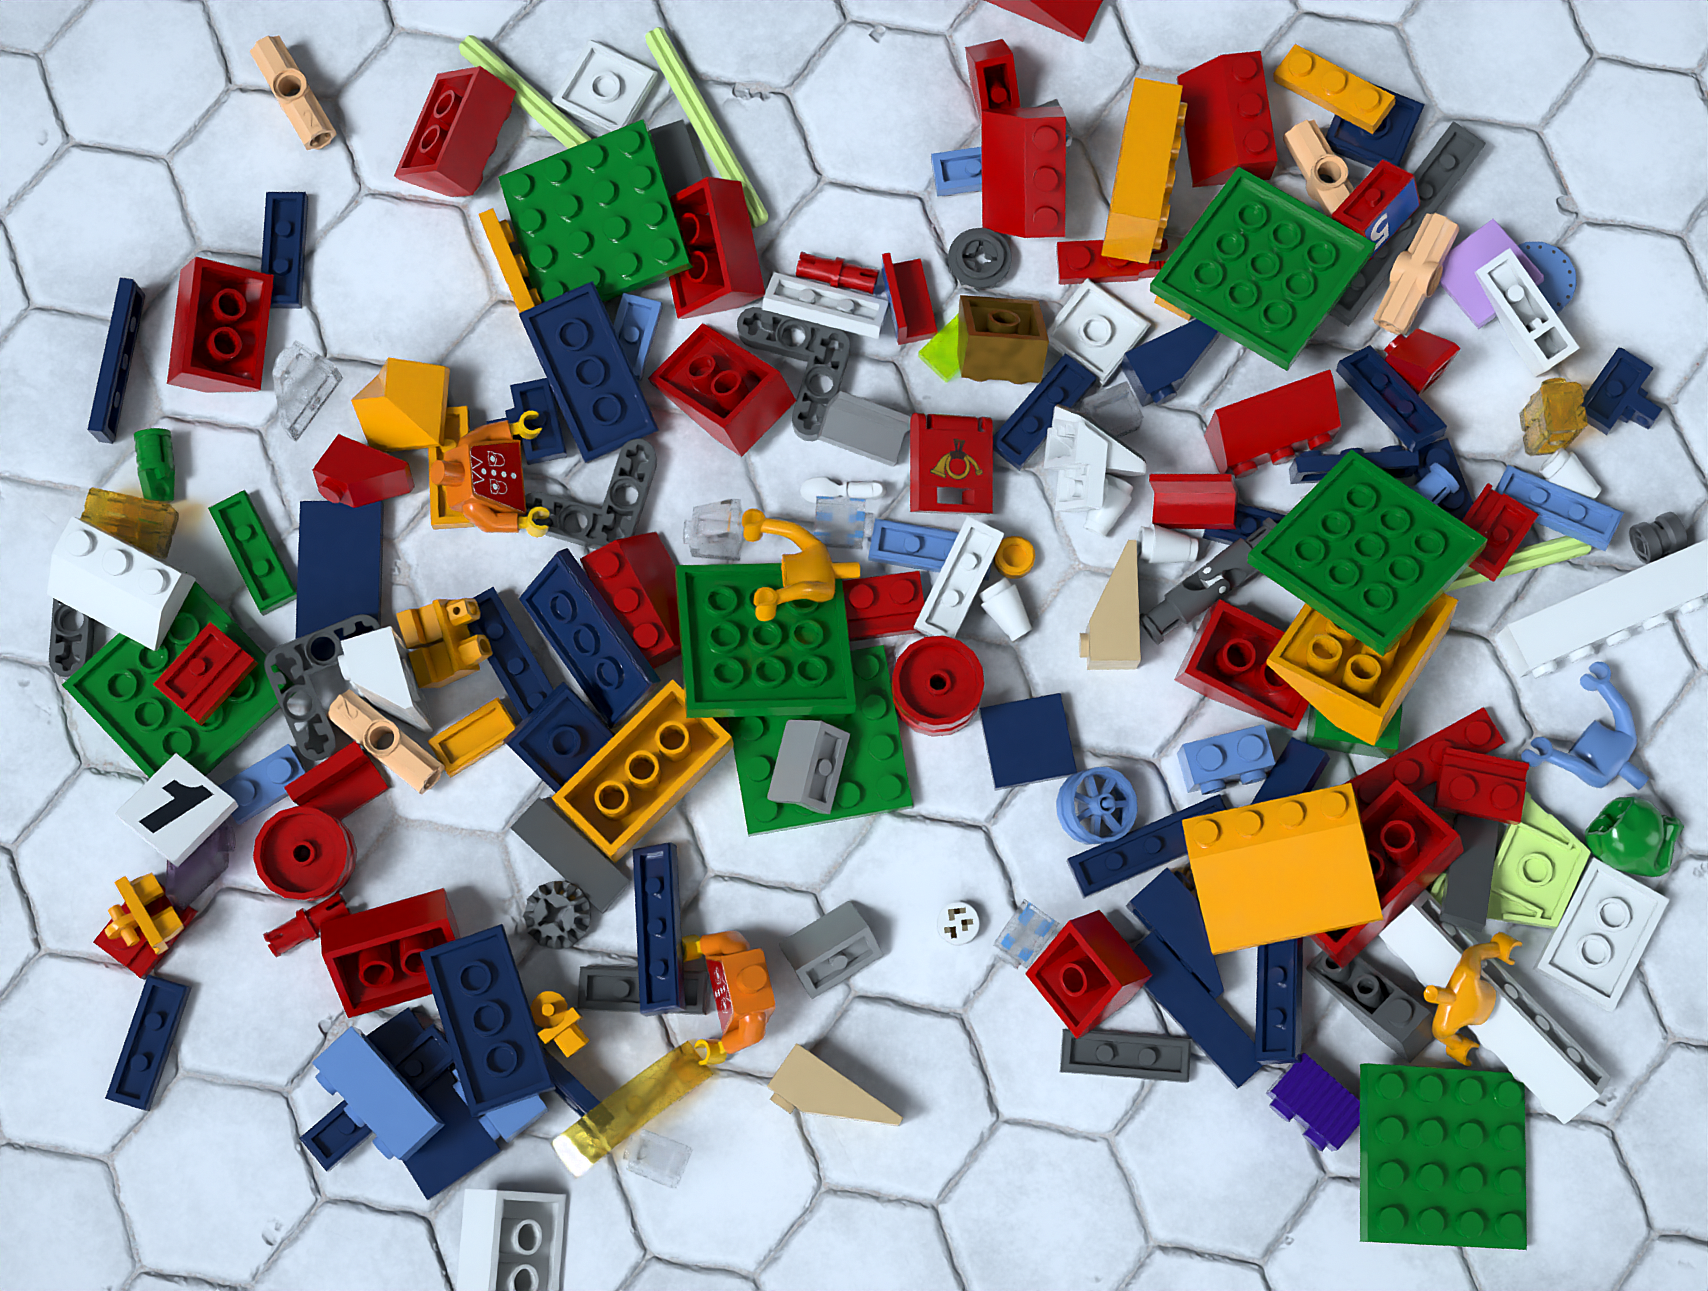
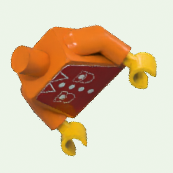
(487, 478)
(739, 989)

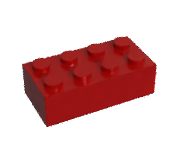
(1406, 853)

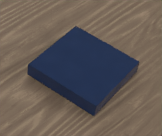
(1385, 143)
(559, 737)
(1027, 741)

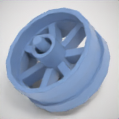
(1096, 805)

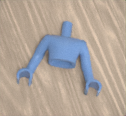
(1599, 751)

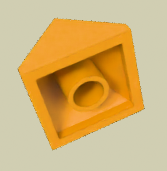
(404, 406)

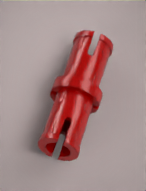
(837, 272)
(306, 924)

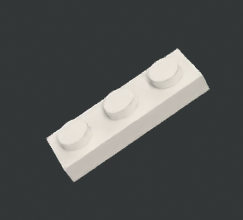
(825, 305)
(959, 579)

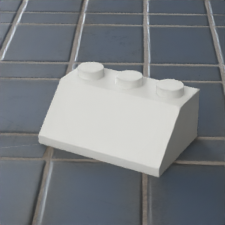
(116, 583)
(383, 673)
(510, 1241)

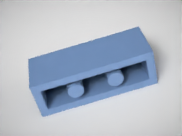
(376, 1095)

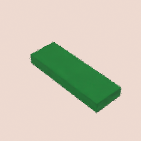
(253, 552)

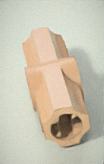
(301, 109)
(1316, 158)
(1416, 274)
(402, 757)

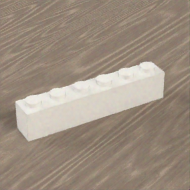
(1608, 612)
(1518, 1027)

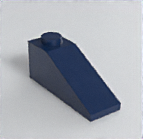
(1166, 362)
(1175, 918)

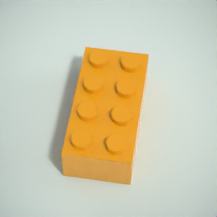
(1145, 171)
(642, 772)

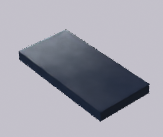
(588, 371)
(338, 569)
(589, 638)
(487, 1020)
(462, 1141)

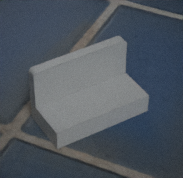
(864, 428)
(809, 765)
(831, 949)

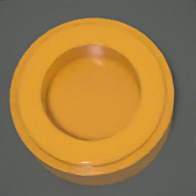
(1014, 557)

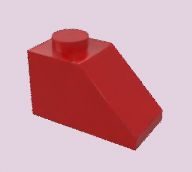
(992, 75)
(1420, 358)
(360, 474)

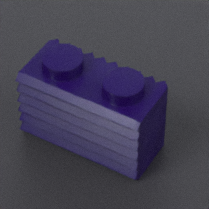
(1316, 1103)

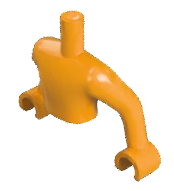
(804, 574)
(1466, 997)

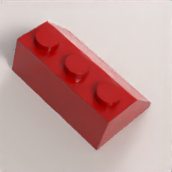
(1227, 119)
(456, 132)
(1024, 171)
(720, 249)
(220, 328)
(1274, 425)
(640, 589)
(378, 950)

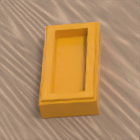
(472, 737)

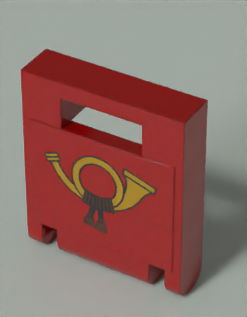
(951, 454)

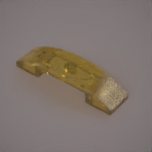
(630, 1108)

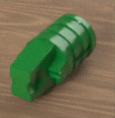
(155, 464)

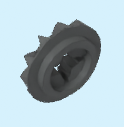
(994, 249)
(575, 920)

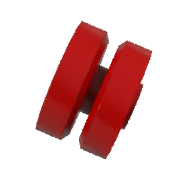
(933, 710)
(330, 859)

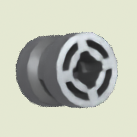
(1656, 538)

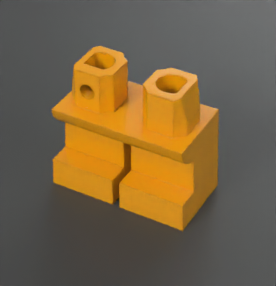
(443, 641)

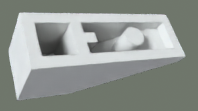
(1525, 313)

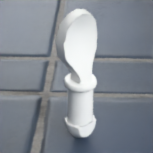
(824, 487)

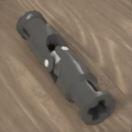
(1188, 601)

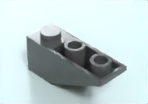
(1376, 1003)

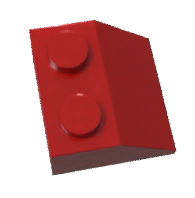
(1088, 972)

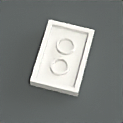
(1601, 934)

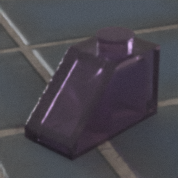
(200, 868)

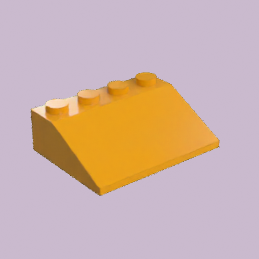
(1349, 679)
(1282, 869)

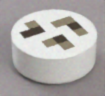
(958, 923)

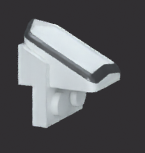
(1083, 456)

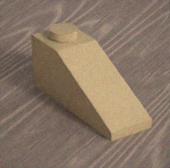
(1114, 628)
(820, 1090)

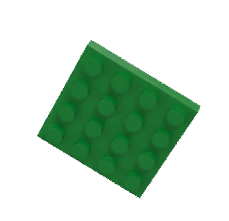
(597, 216)
(1262, 268)
(1367, 552)
(755, 666)
(144, 722)
(873, 767)
(1442, 1157)

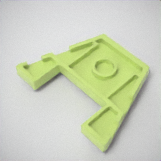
(1532, 870)

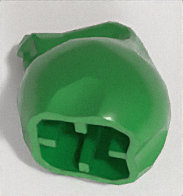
(1634, 837)

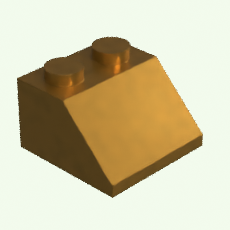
(1001, 339)

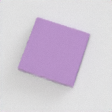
(1469, 256)

